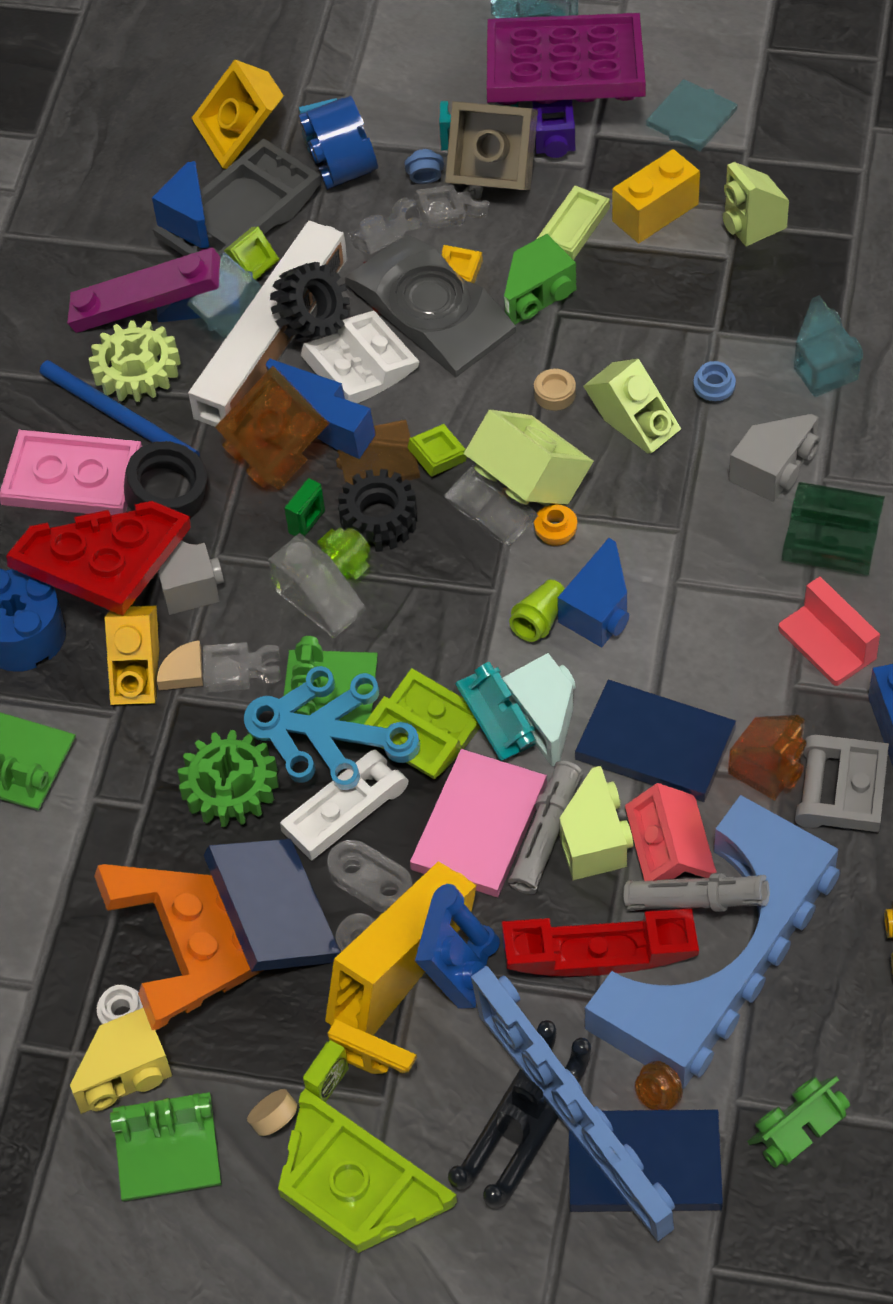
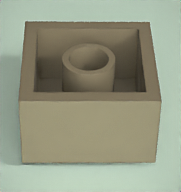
(491, 145)

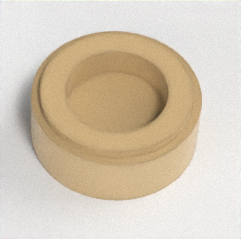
(555, 389)
(272, 1112)

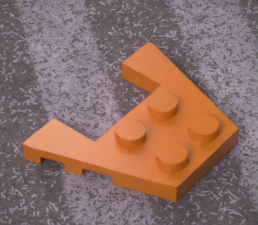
(196, 930)

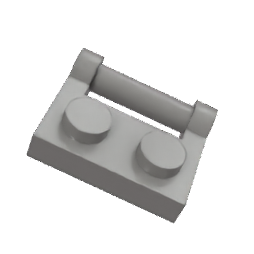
(858, 783)

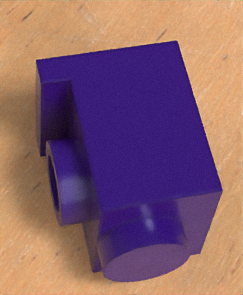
(555, 135)

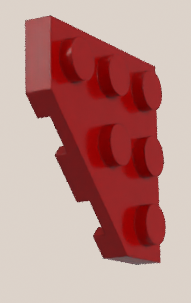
(102, 554)

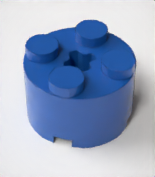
(338, 141)
(29, 621)

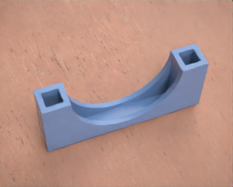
(687, 1019)

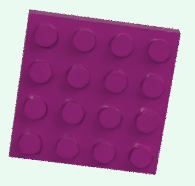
(565, 58)

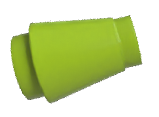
(536, 612)

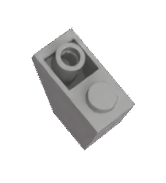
(772, 455)

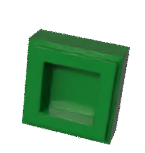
(305, 508)

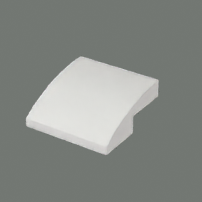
(361, 357)

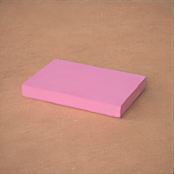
(67, 472)
(480, 820)

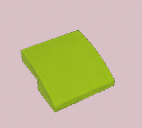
(438, 716)

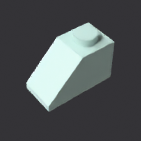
(546, 701)

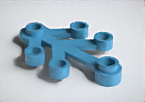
(325, 725)

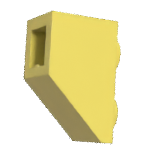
(118, 1062)

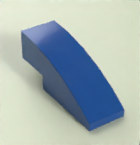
(349, 423)

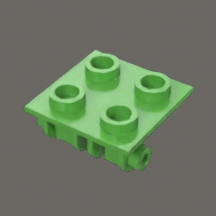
(343, 668)
(29, 759)
(166, 1146)

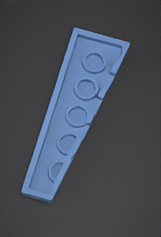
(589, 1125)

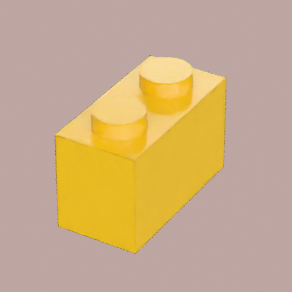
(655, 196)

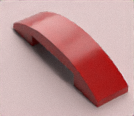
(600, 948)

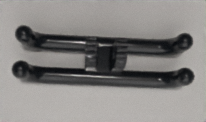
(521, 1118)

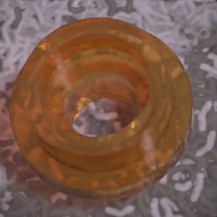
(658, 1086)

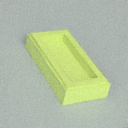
(576, 219)

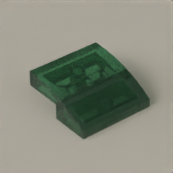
(833, 528)

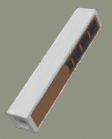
(256, 334)

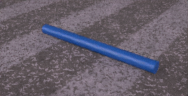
(107, 405)

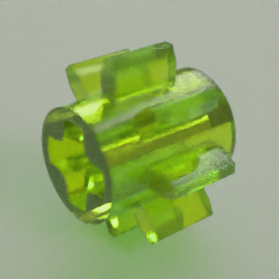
(347, 550)

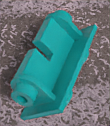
(498, 718)

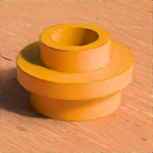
(558, 533)

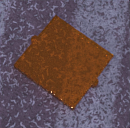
(386, 451)

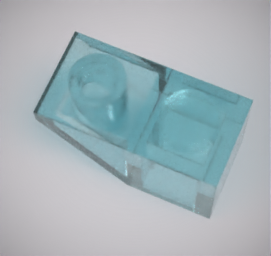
(825, 351)

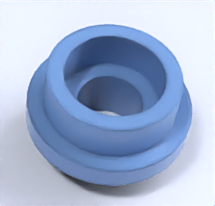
(424, 166)
(714, 381)

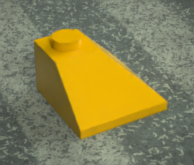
(236, 110)

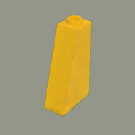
(380, 963)

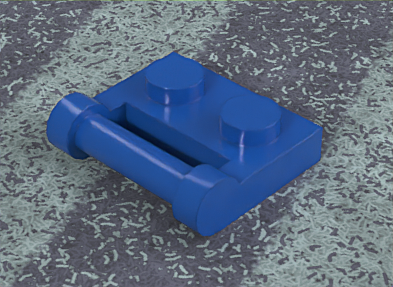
(445, 954)

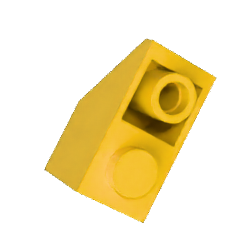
(132, 655)

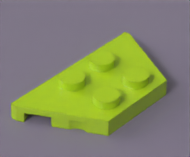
(354, 1180)

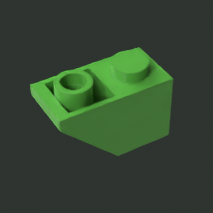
(538, 278)

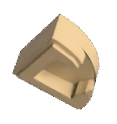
(181, 668)

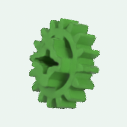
(222, 765)

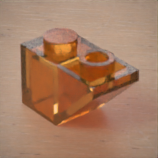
(769, 754)

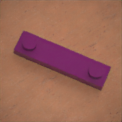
(144, 290)

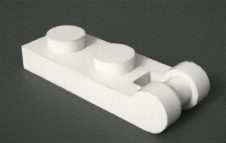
(336, 811)

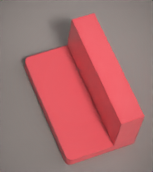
(831, 633)
(669, 834)

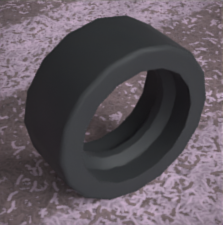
(169, 456)

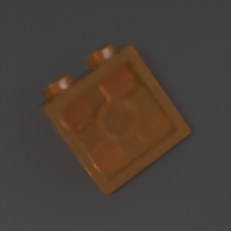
(271, 429)

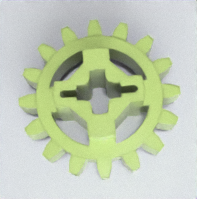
(134, 361)

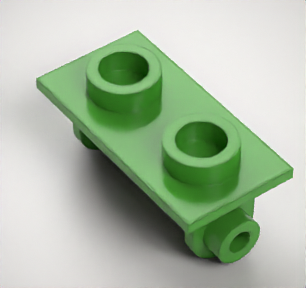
(783, 1130)

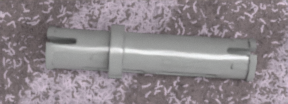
(545, 827)
(713, 892)

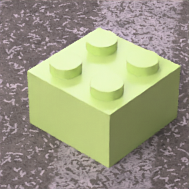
(527, 458)

